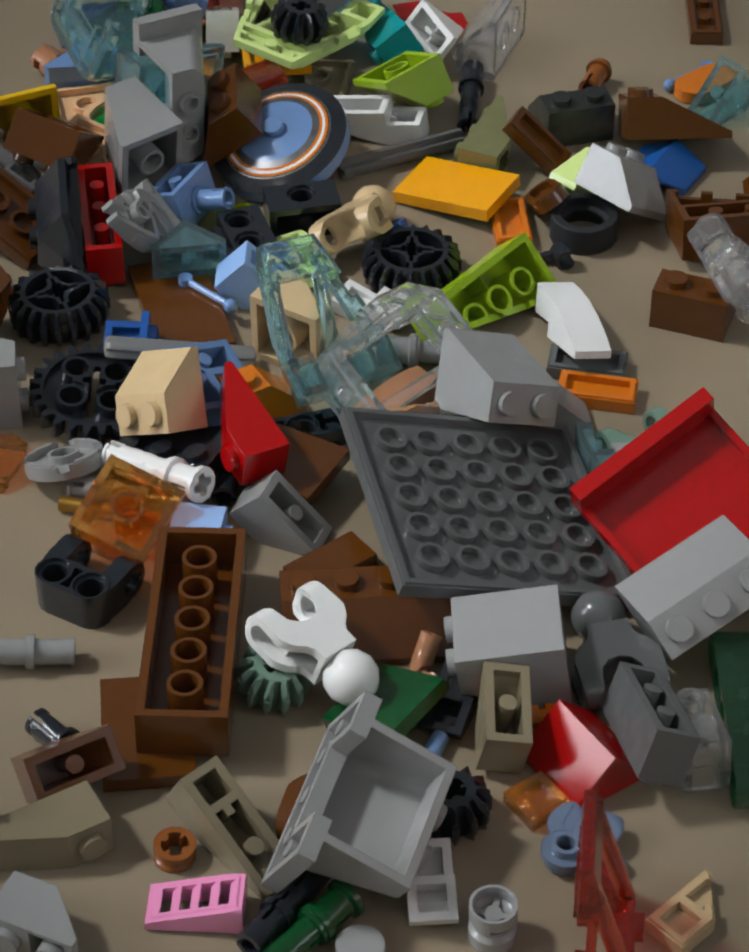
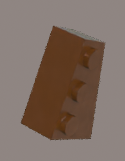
(685, 211)

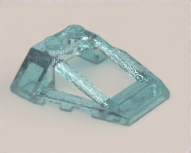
(301, 259)

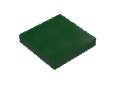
(404, 696)

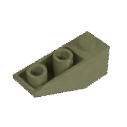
(486, 141)

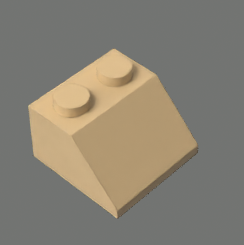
(301, 318)
(162, 394)

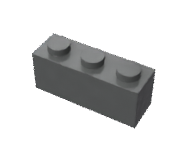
(650, 725)

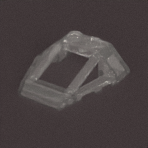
(403, 305)

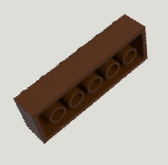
(192, 642)

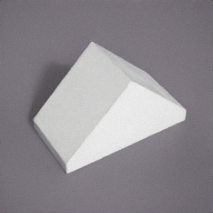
(433, 28)

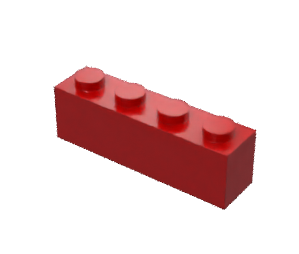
(101, 242)

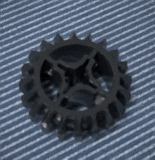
(412, 257)
(59, 305)

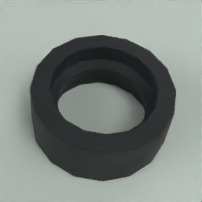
(585, 208)

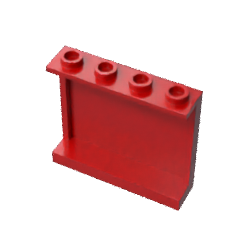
(668, 483)

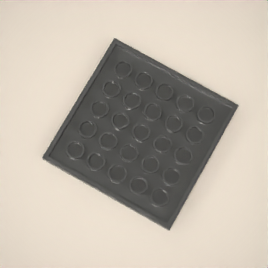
(476, 505)

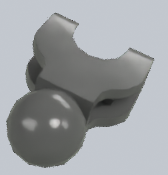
(607, 640)

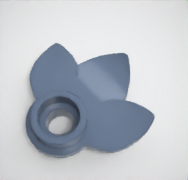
(561, 844)

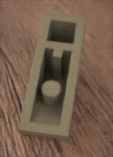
(225, 822)
(56, 831)

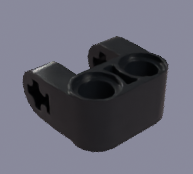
(80, 593)

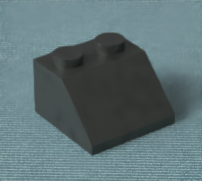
(576, 115)

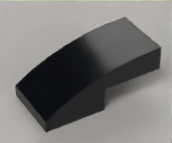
(452, 712)

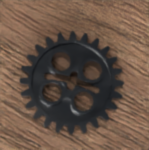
(64, 389)

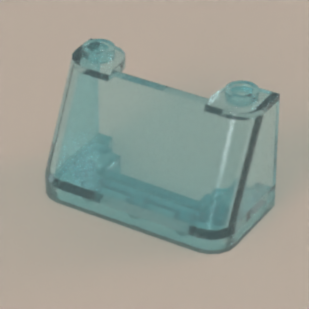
(95, 31)

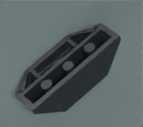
(57, 216)

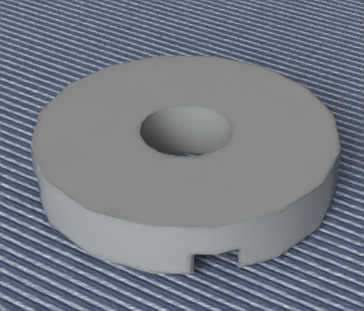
(64, 463)

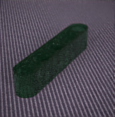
(730, 681)

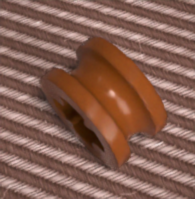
(174, 836)

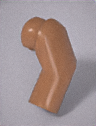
(425, 652)

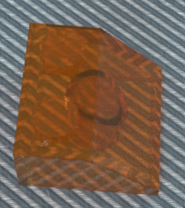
(125, 511)

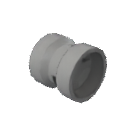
(492, 919)

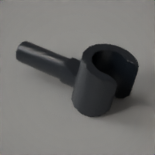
(560, 254)

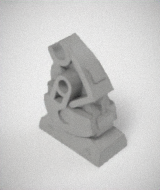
(140, 216)

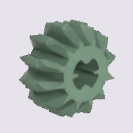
(268, 685)

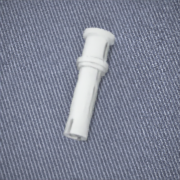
(195, 481)

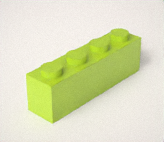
(498, 283)

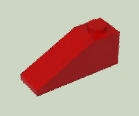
(249, 436)

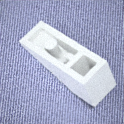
(222, 26)

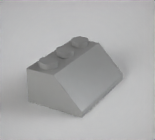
(691, 588)

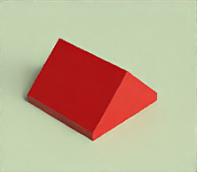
(579, 753)

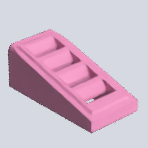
(210, 919)

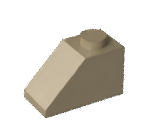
(503, 718)

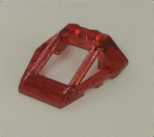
(603, 889)

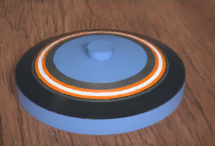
(300, 142)

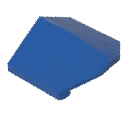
(674, 164)

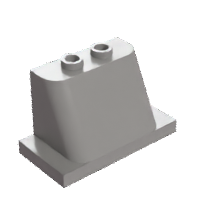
(176, 46)
(364, 807)

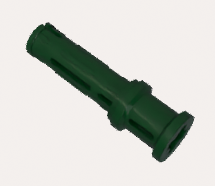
(319, 921)

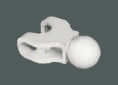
(315, 644)

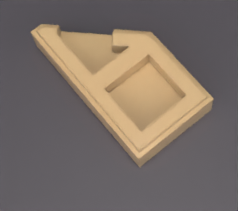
(685, 917)

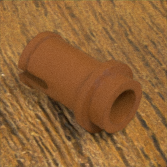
(597, 73)

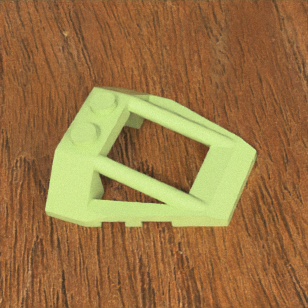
(342, 31)

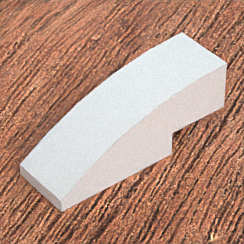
(379, 122)
(572, 320)

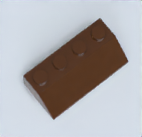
(376, 615)

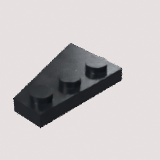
(194, 446)

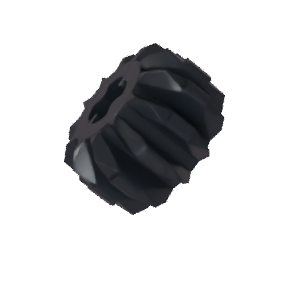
(299, 21)
(467, 805)

